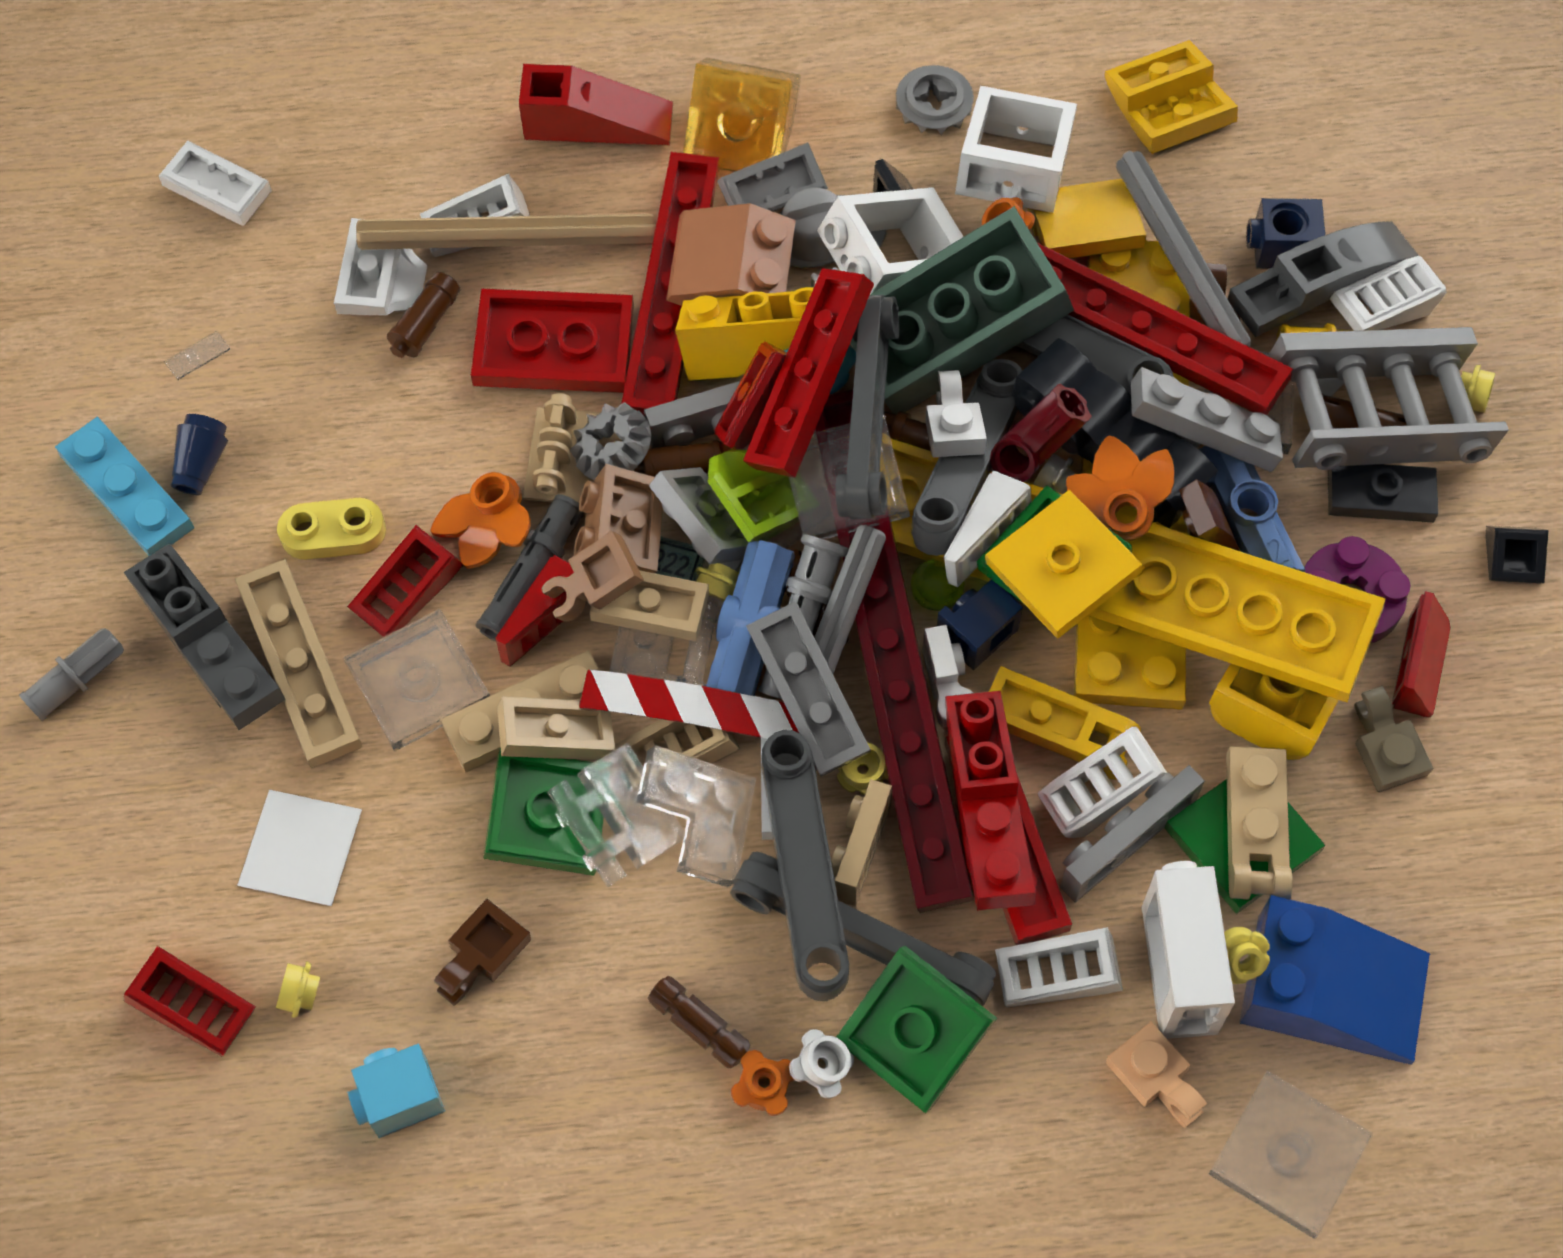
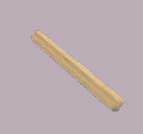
(505, 231)

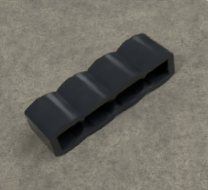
(1111, 416)

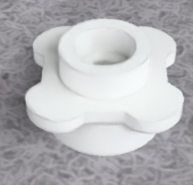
(834, 1054)

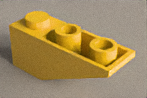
(725, 332)

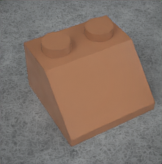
(730, 252)

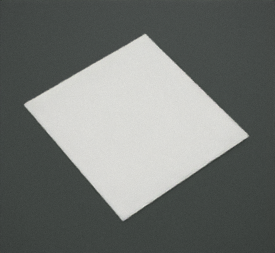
(300, 847)

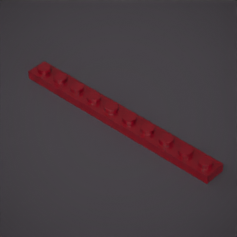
(906, 720)

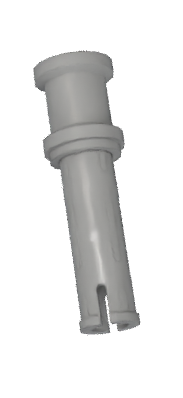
(810, 586)

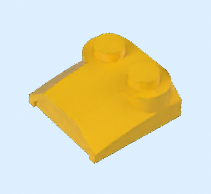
(1270, 711)

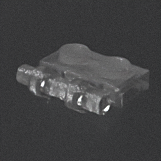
(613, 789)

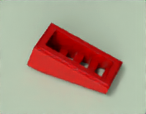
(390, 572)
(533, 615)
(163, 962)

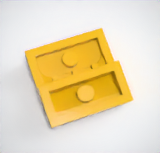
(1171, 96)
(1091, 220)

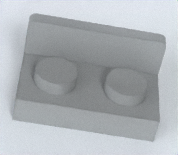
(701, 515)

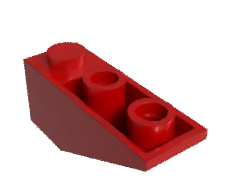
(586, 107)

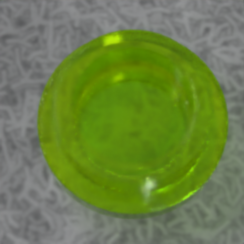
(932, 588)

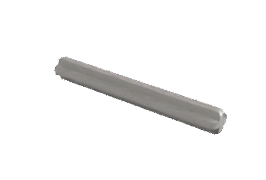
(1179, 247)

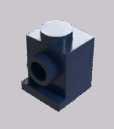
(981, 621)

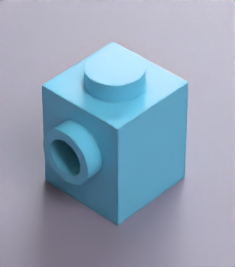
(394, 1090)

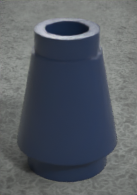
(197, 451)

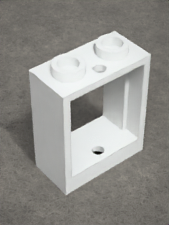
(1033, 176)
(915, 211)
(1187, 951)

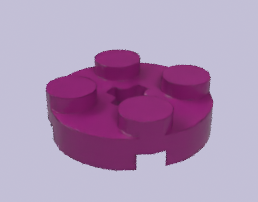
(1371, 570)

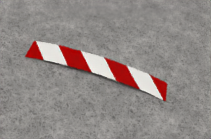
(685, 703)

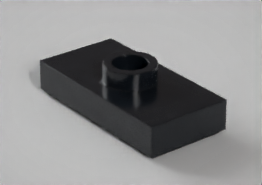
(1383, 492)

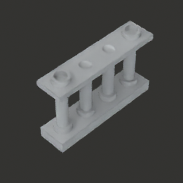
(1397, 356)

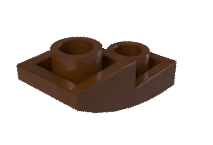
(1205, 515)

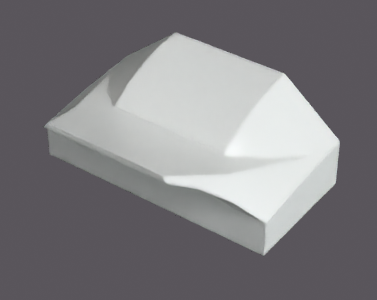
(377, 279)

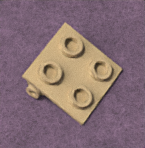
(550, 462)

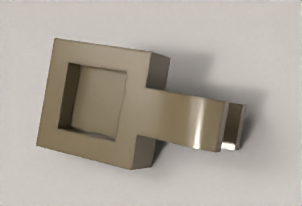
(1389, 749)

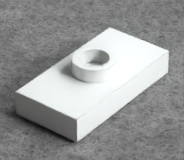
(215, 183)

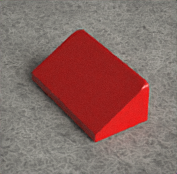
(749, 399)
(1422, 658)

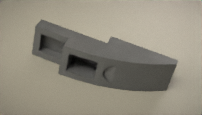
(1314, 271)
(204, 637)

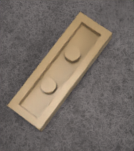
(476, 727)

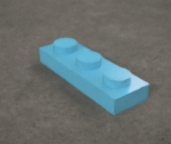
(124, 487)

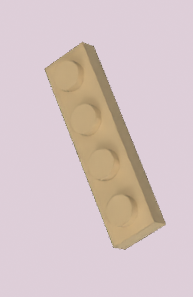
(298, 663)

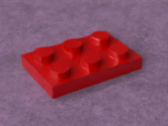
(552, 340)

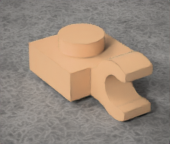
(1153, 1070)

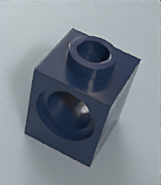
(1297, 218)

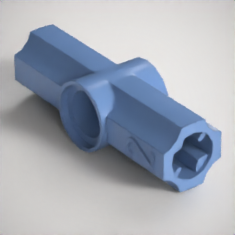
(1239, 488)
(756, 595)

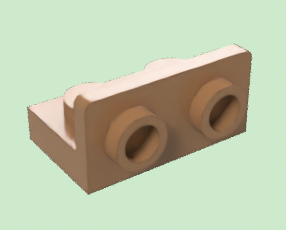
(623, 504)

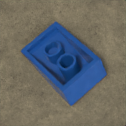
(1337, 982)

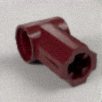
(1040, 433)

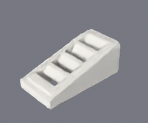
(486, 198)
(1393, 295)
(989, 516)
(1063, 808)
(1076, 944)

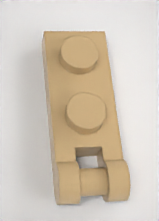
(1258, 822)

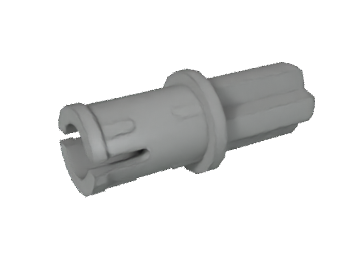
(72, 673)

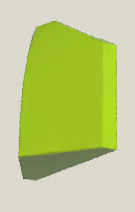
(755, 499)

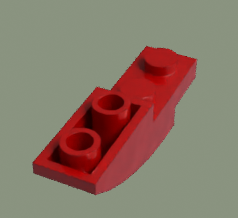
(988, 801)

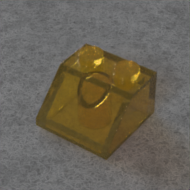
(740, 112)

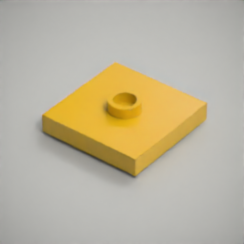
(1063, 564)

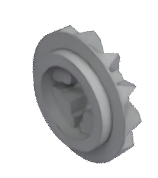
(947, 86)
(627, 425)

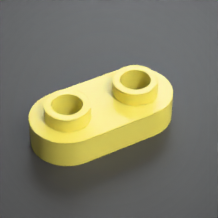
(330, 531)

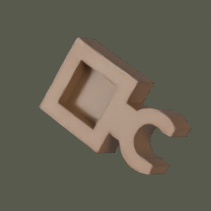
(600, 576)

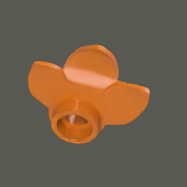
(1122, 481)
(484, 519)

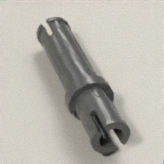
(540, 545)

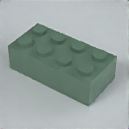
(968, 307)

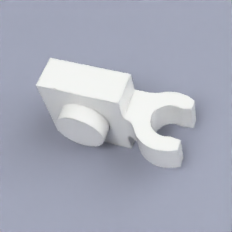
(952, 425)
(943, 665)

